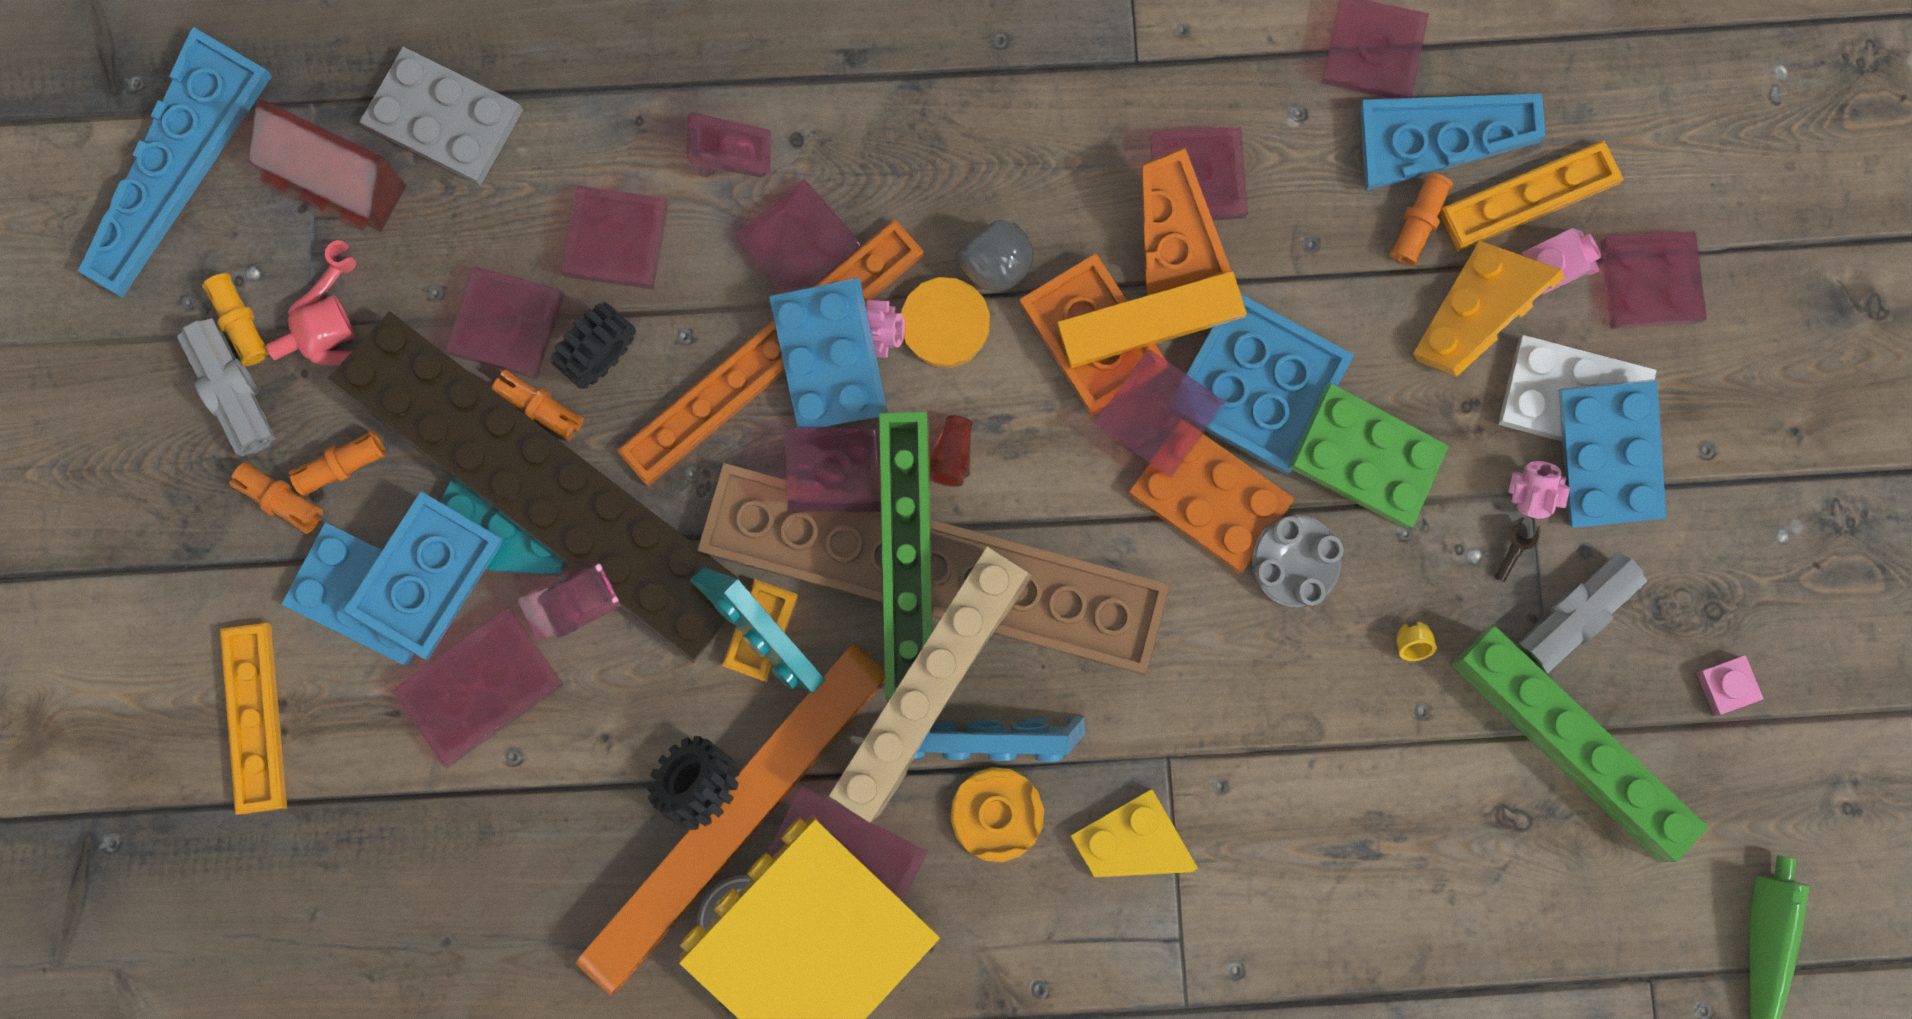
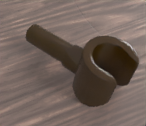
(1516, 549)

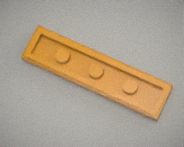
(1531, 195)
(1151, 319)
(253, 718)

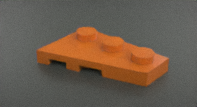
(1177, 225)

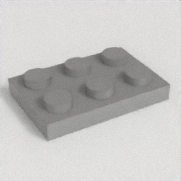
(441, 116)

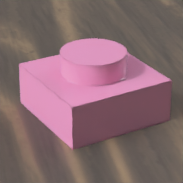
(1729, 685)

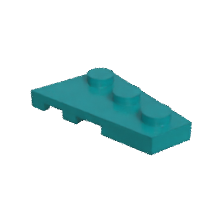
(518, 551)
(759, 629)

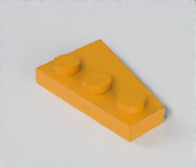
(1481, 303)

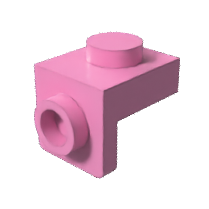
(1569, 252)

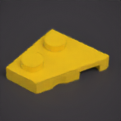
(1134, 841)

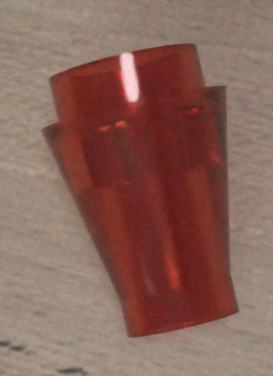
(952, 452)

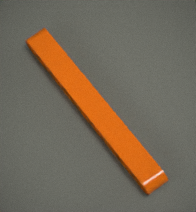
(708, 849)

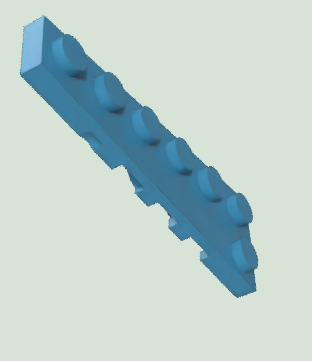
(189, 130)

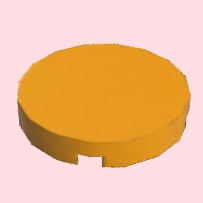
(945, 322)
(997, 814)

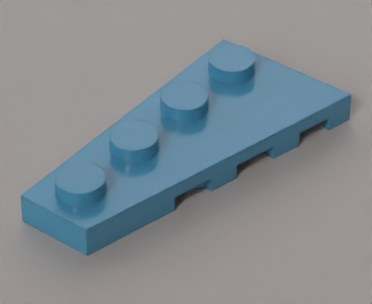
(1437, 133)
(1001, 743)

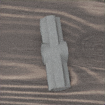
(226, 387)
(1582, 612)

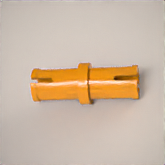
(235, 319)

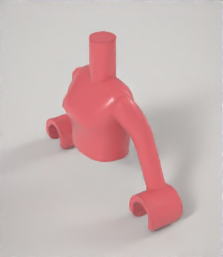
(319, 324)

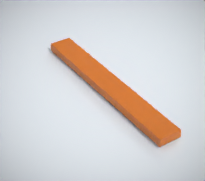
(755, 364)

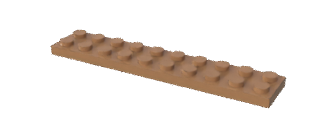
(1063, 607)

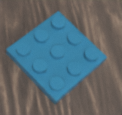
(1269, 381)

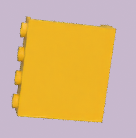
(807, 935)

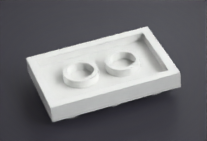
(1545, 367)

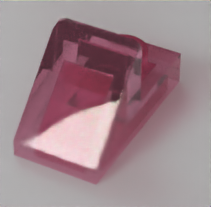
(727, 145)
(569, 603)

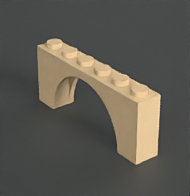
(929, 684)

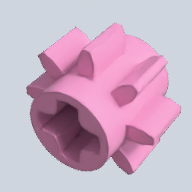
(885, 326)
(1539, 489)

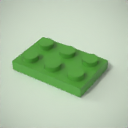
(1368, 456)

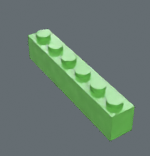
(905, 541)
(1579, 746)

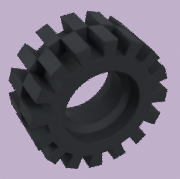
(593, 345)
(711, 789)

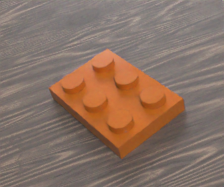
(1075, 293)
(1214, 502)

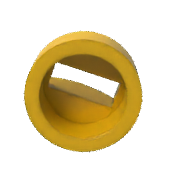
(1415, 642)

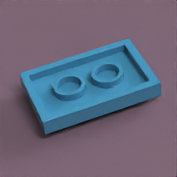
(828, 354)
(1612, 453)
(423, 576)
(328, 583)

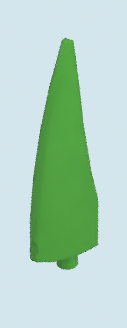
(1775, 937)

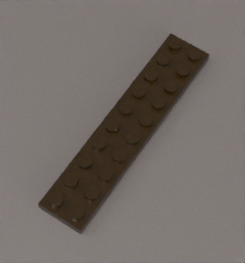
(532, 480)

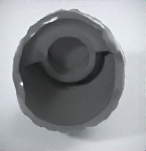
(997, 256)

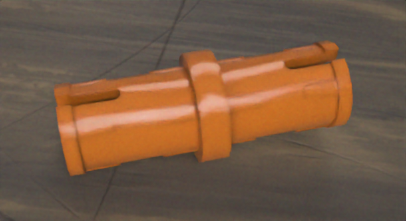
(1421, 219)
(538, 405)
(337, 463)
(276, 497)

